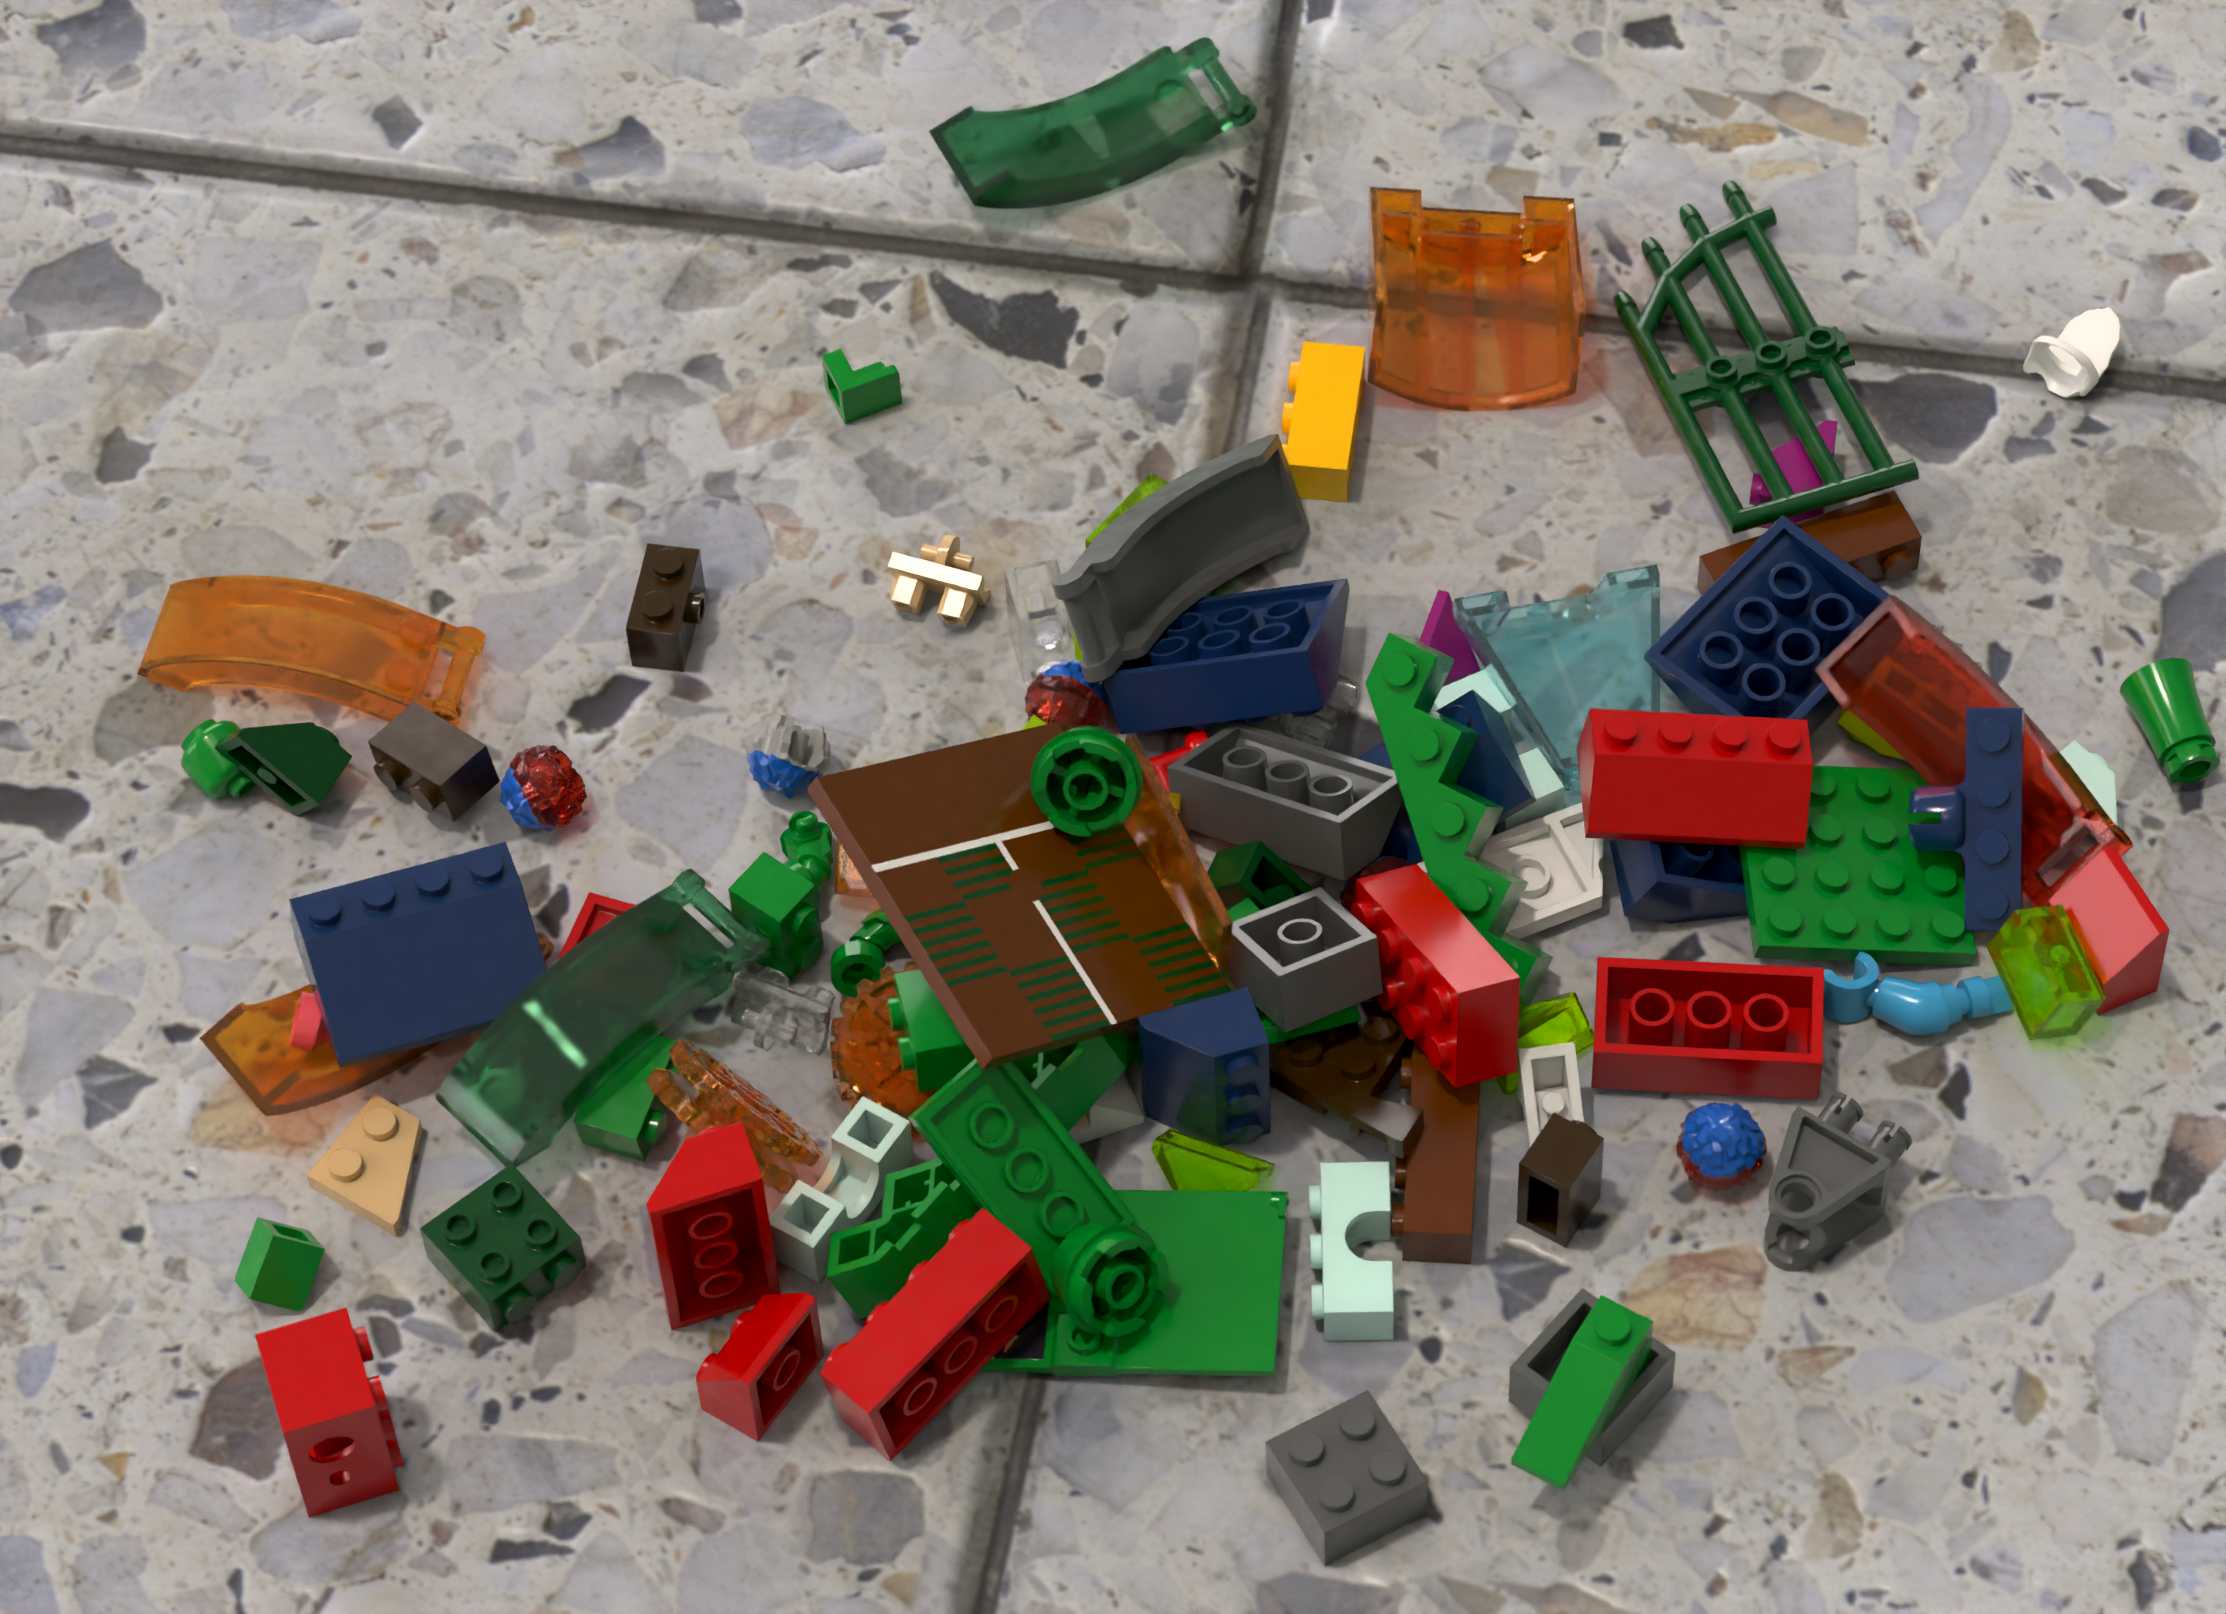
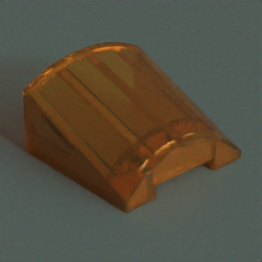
(1474, 302)

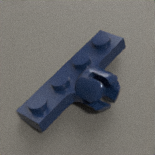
(1982, 816)

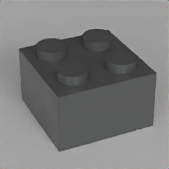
(1304, 959)
(1538, 1363)
(1346, 1477)

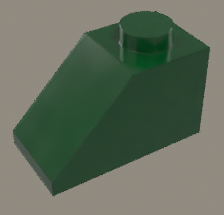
(288, 761)
(1254, 873)

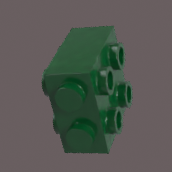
(504, 1248)

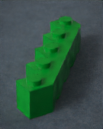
(1447, 818)
(927, 1201)

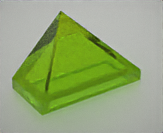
(1550, 1023)
(1206, 1166)

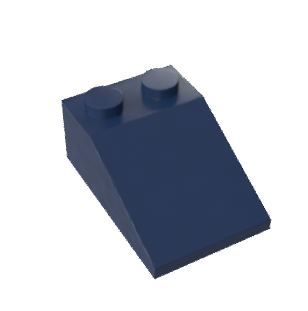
(1679, 880)

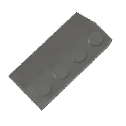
(1289, 794)

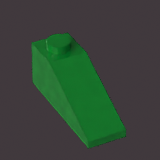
(1584, 1392)

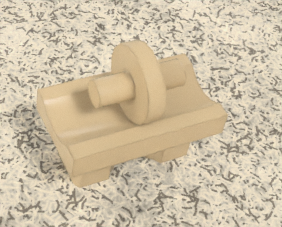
(959, 589)

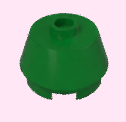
(1086, 780)
(1108, 1277)

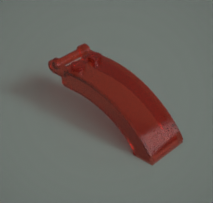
(1915, 695)

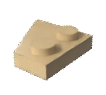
(372, 1164)

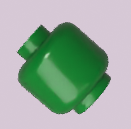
(208, 767)

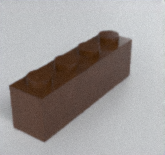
(1868, 535)
(1438, 1167)

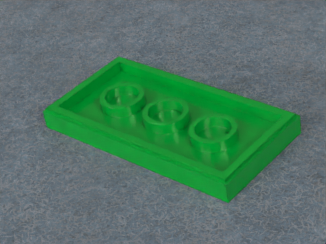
(1017, 1159)

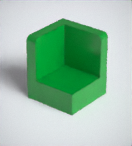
(862, 390)
(279, 1264)

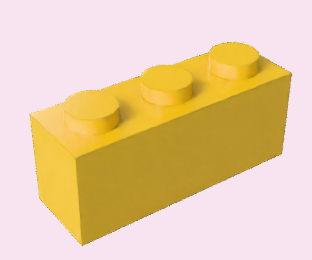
(1324, 418)

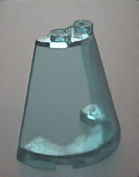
(1569, 657)

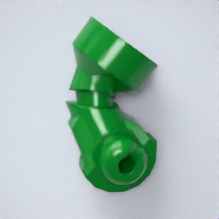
(808, 848)
(863, 954)

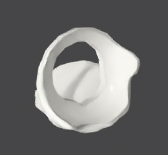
(2078, 355)

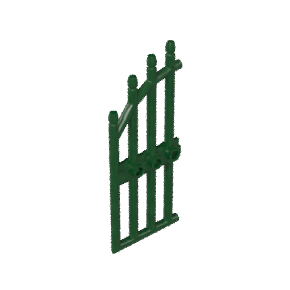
(1766, 368)

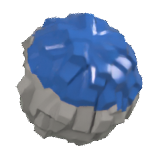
(786, 756)

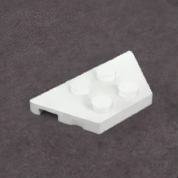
(1557, 862)

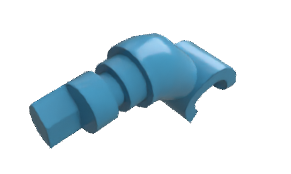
(1908, 1004)

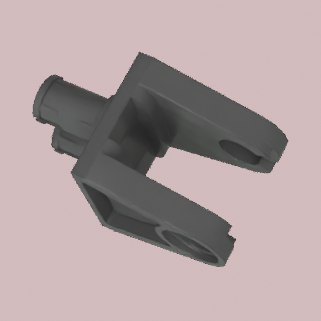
(1828, 1182)

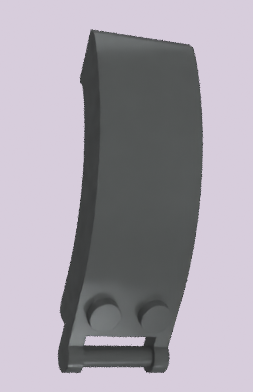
(1178, 550)

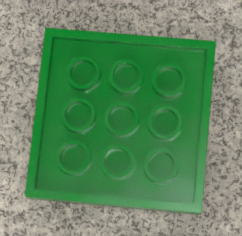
(1858, 879)

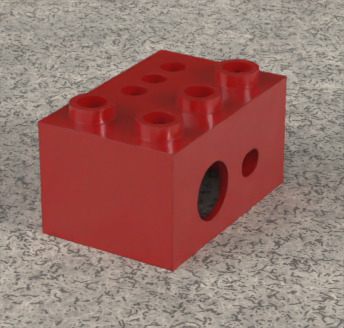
(331, 1411)

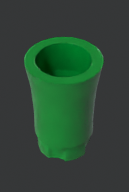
(2172, 718)

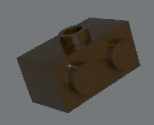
(666, 607)
(433, 762)
(1560, 1179)

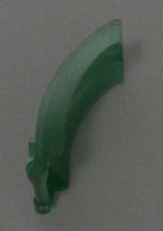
(1093, 136)
(593, 1016)

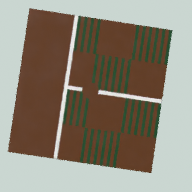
(1007, 916)

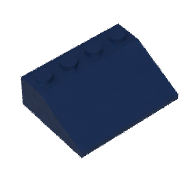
(1765, 629)
(1236, 660)
(417, 952)

